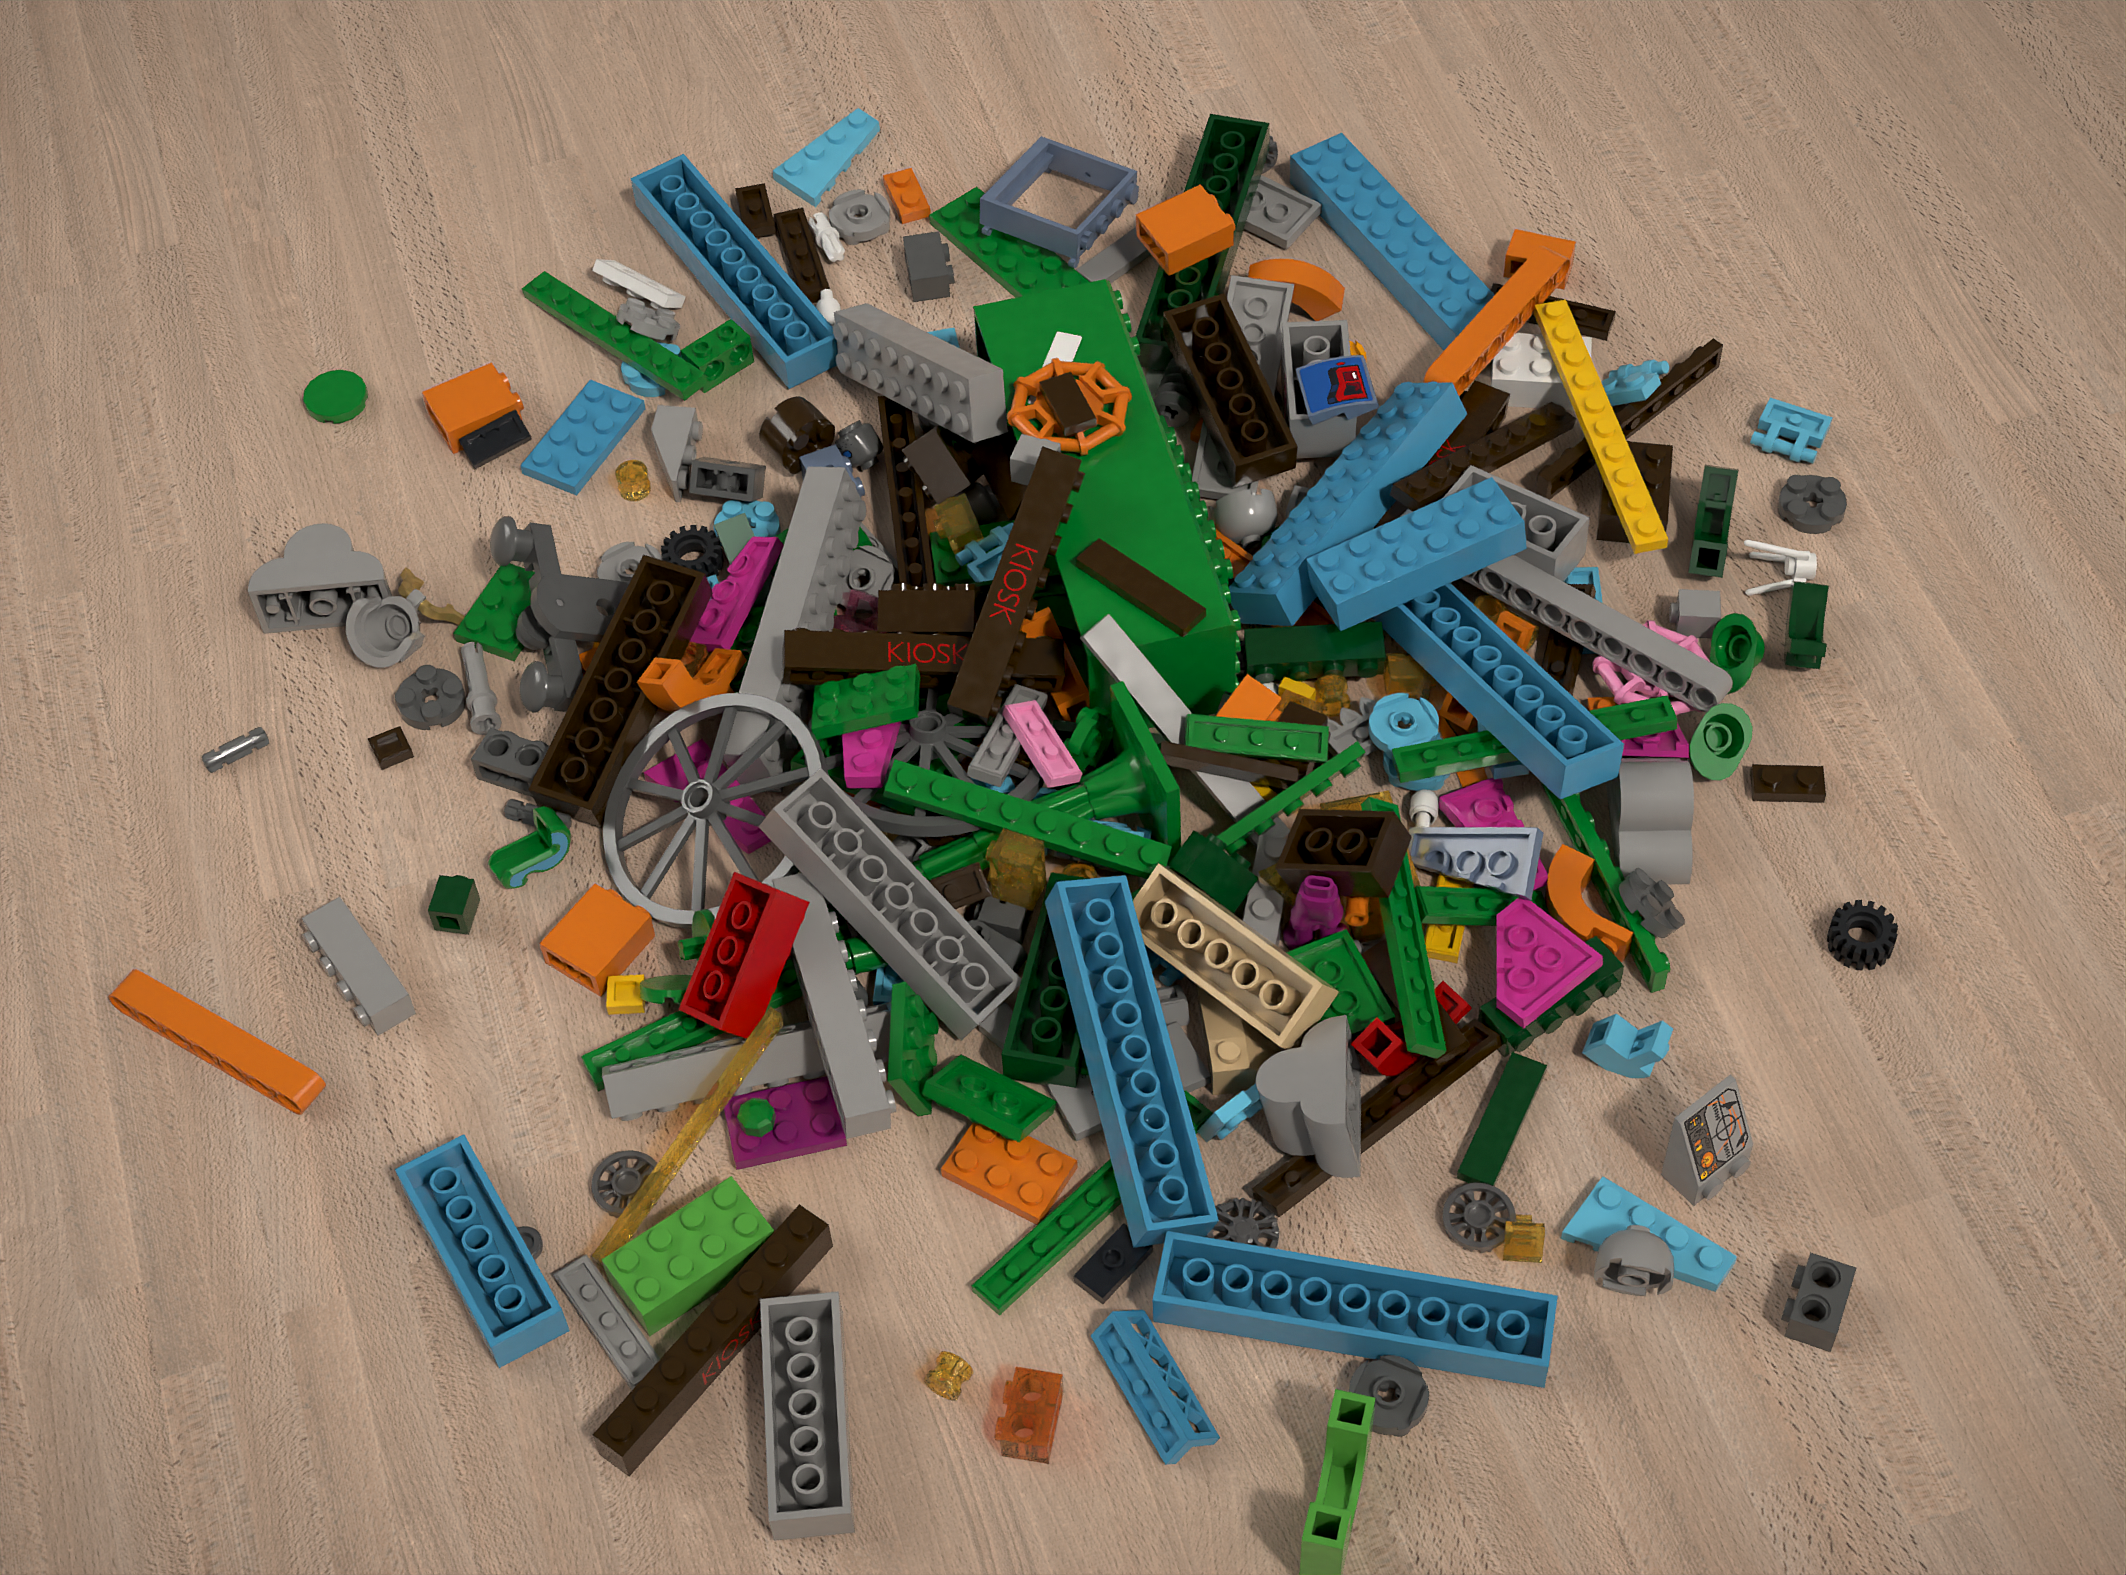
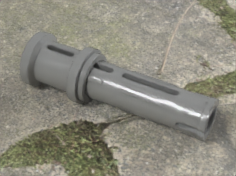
(481, 699)

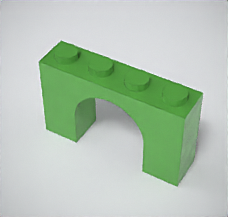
(1342, 1473)

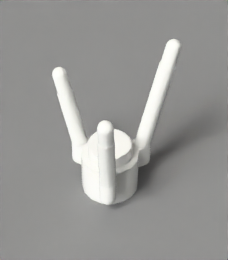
(1798, 565)

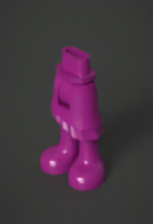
(1315, 908)

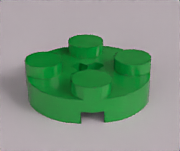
(1090, 737)

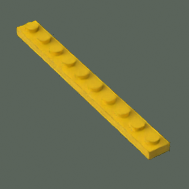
(1601, 427)

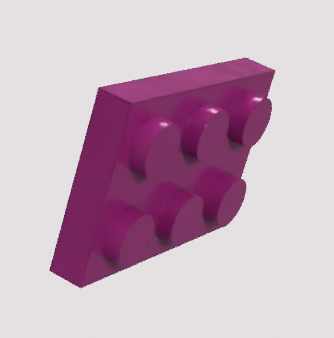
(803, 1124)

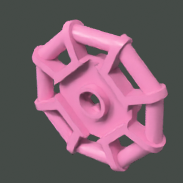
(1645, 690)

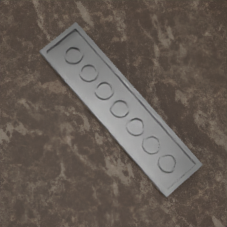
(1260, 310)

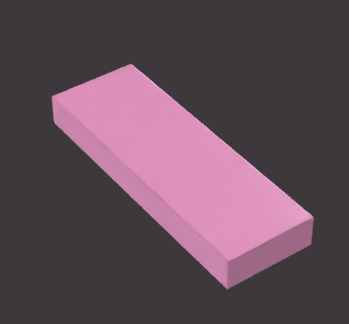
(1042, 743)

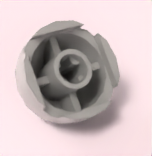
(1245, 516)
(1635, 1261)

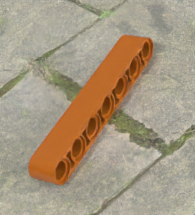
(1499, 319)
(217, 1041)

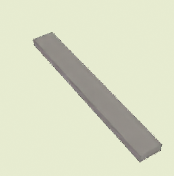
(1168, 715)

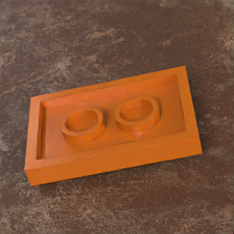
(1010, 1173)

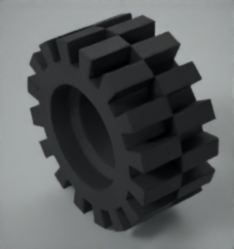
(694, 541)
(1866, 918)

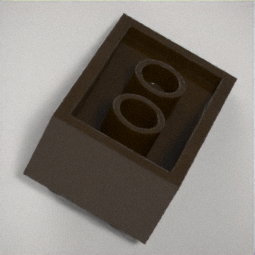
(942, 463)

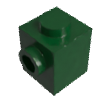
(454, 904)

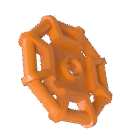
(1096, 397)

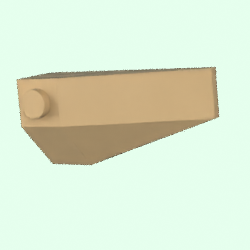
(1232, 1046)

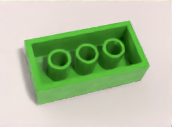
(687, 1255)

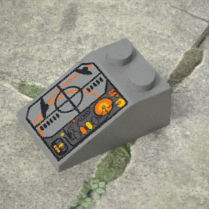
(1708, 1143)

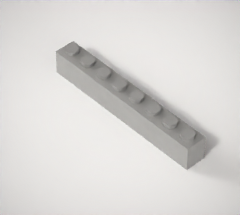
(838, 1016)
(691, 1072)

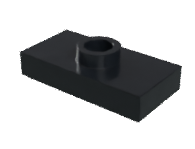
(495, 439)
(1111, 1265)

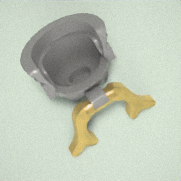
(389, 628)

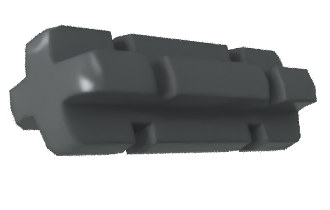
(235, 749)
(516, 811)

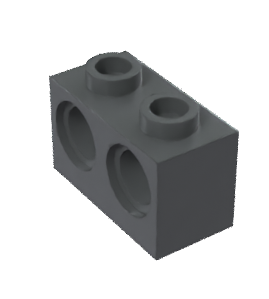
(508, 760)
(1824, 1303)

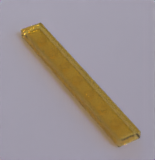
(690, 1135)

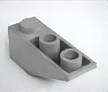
(675, 438)

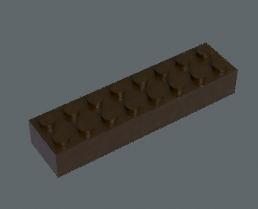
(609, 707)

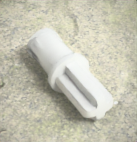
(827, 237)

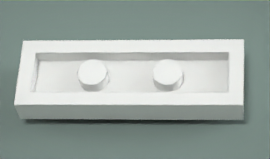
(638, 284)

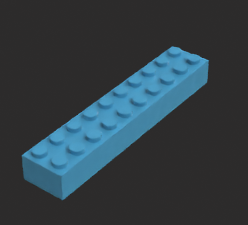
(1390, 237)
(736, 270)
(1346, 499)
(1505, 690)
(1130, 1060)
(1355, 1308)

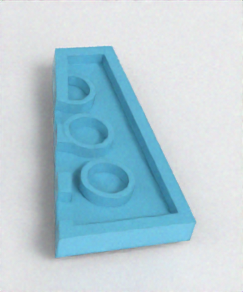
(822, 160)
(1614, 1209)

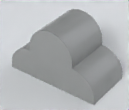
(315, 581)
(1653, 818)
(1316, 1098)

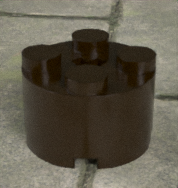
(795, 431)

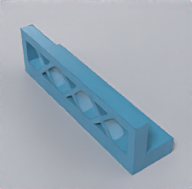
(1147, 1384)

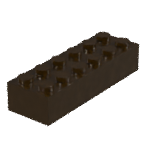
(1229, 390)

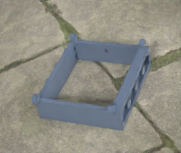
(1042, 157)

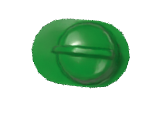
(1736, 648)
(1720, 741)

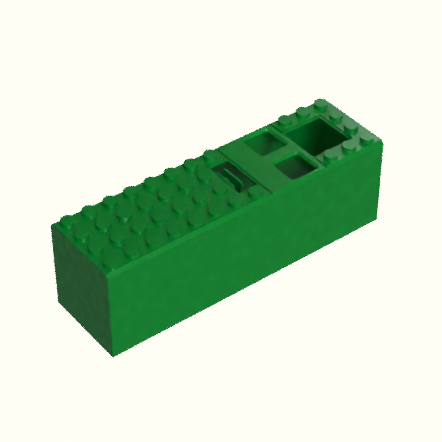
(1126, 498)

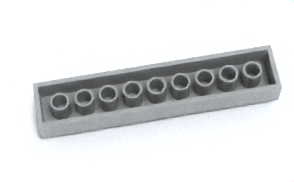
(801, 596)

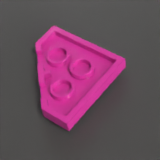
(1537, 961)

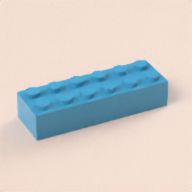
(1416, 553)
(482, 1251)

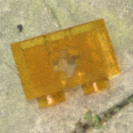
(1017, 868)

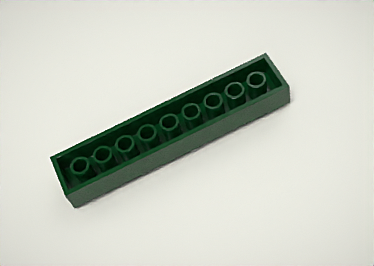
(1230, 169)

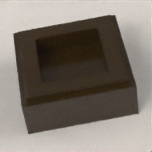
(390, 747)

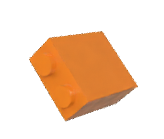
(1185, 229)
(470, 403)
(598, 938)

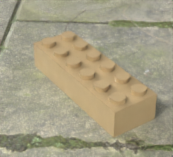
(1230, 959)

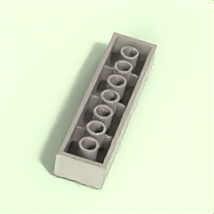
(921, 372)
(890, 903)

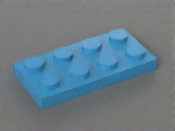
(583, 437)

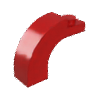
(1386, 1045)

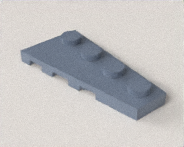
(1483, 856)

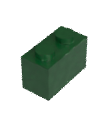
(1213, 870)

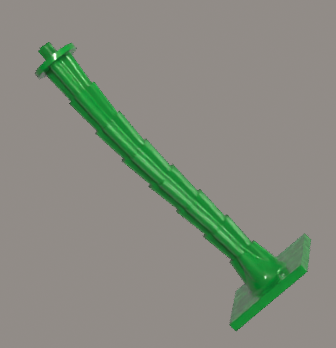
(1129, 784)

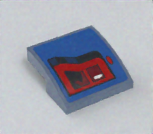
(1337, 388)

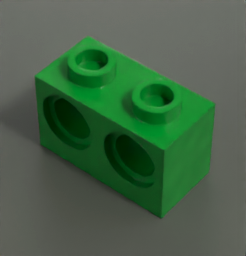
(720, 353)

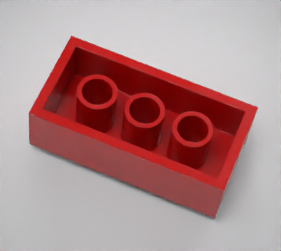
(743, 955)

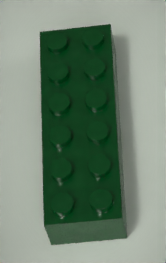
(1042, 1032)

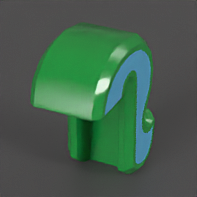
(533, 852)

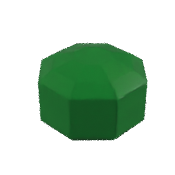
(756, 1117)

